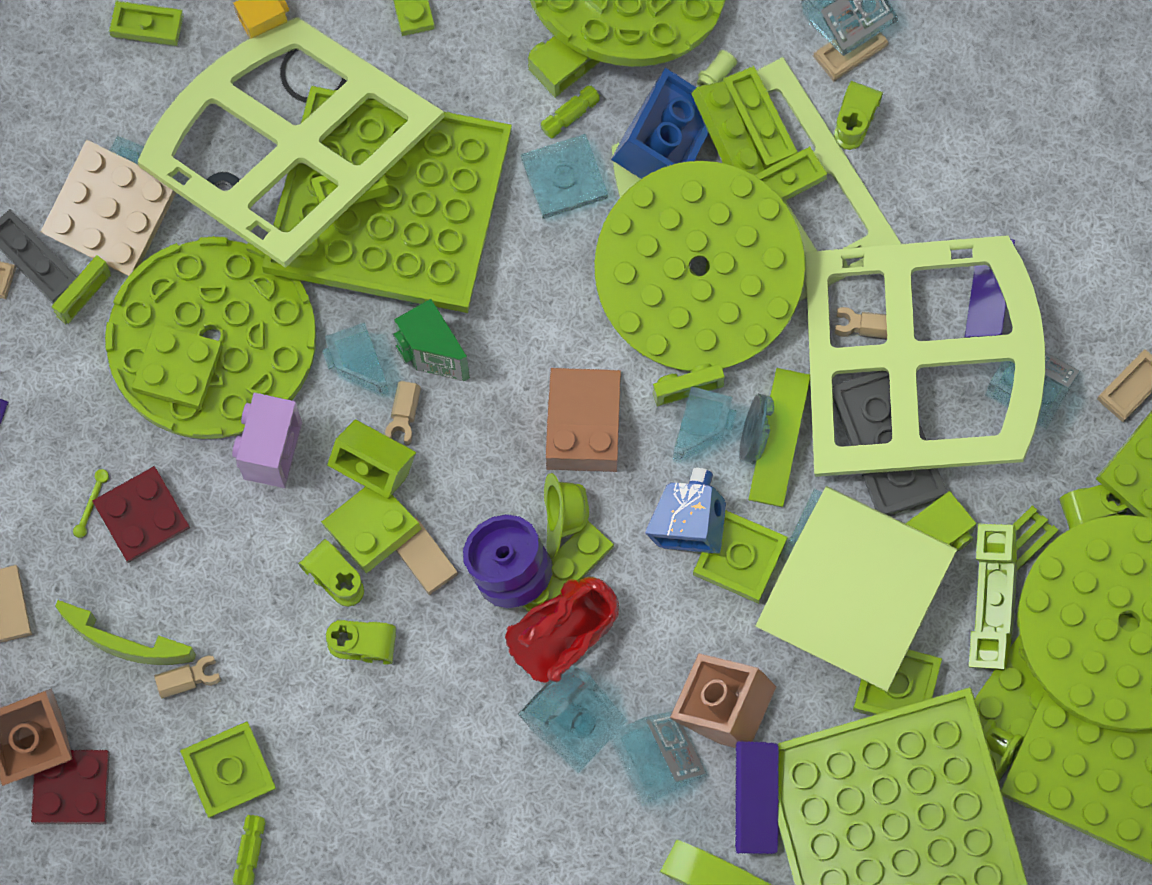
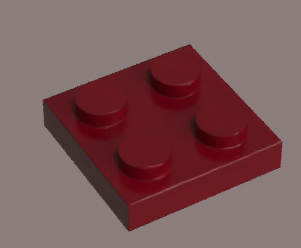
(141, 514)
(73, 790)

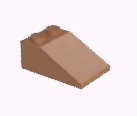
(583, 420)

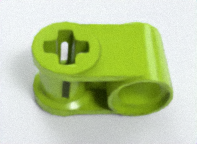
(856, 112)
(1089, 504)
(330, 571)
(365, 643)
(1002, 746)

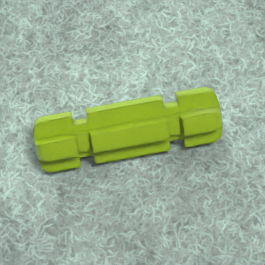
(570, 111)
(249, 850)

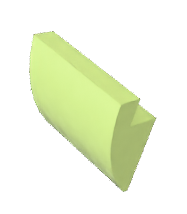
(856, 588)

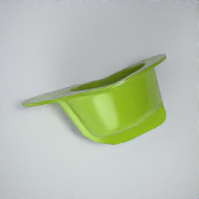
(566, 511)

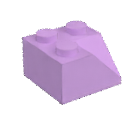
(267, 439)

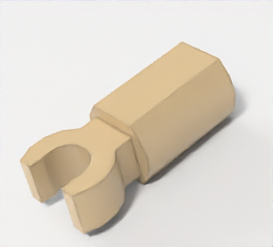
(865, 324)
(404, 410)
(185, 678)

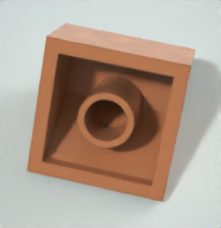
(723, 700)
(32, 737)

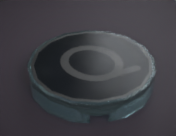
(756, 429)

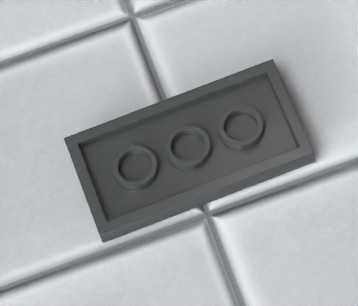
(867, 420)

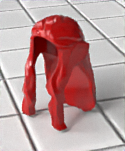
(563, 628)

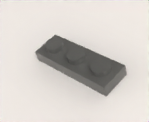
(33, 257)

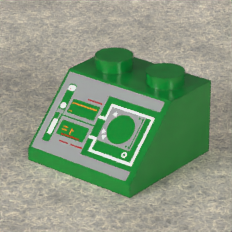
(429, 343)

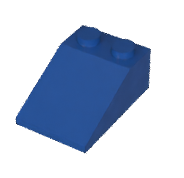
(664, 129)

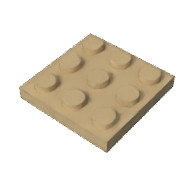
(108, 208)

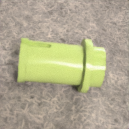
(717, 69)

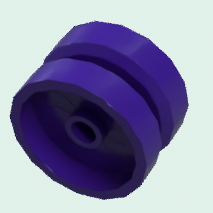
(507, 561)

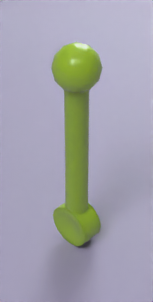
(101, 476)

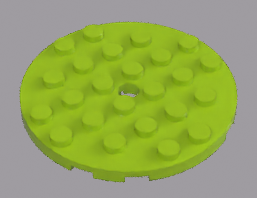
(630, 29)
(691, 214)
(220, 287)
(1073, 626)

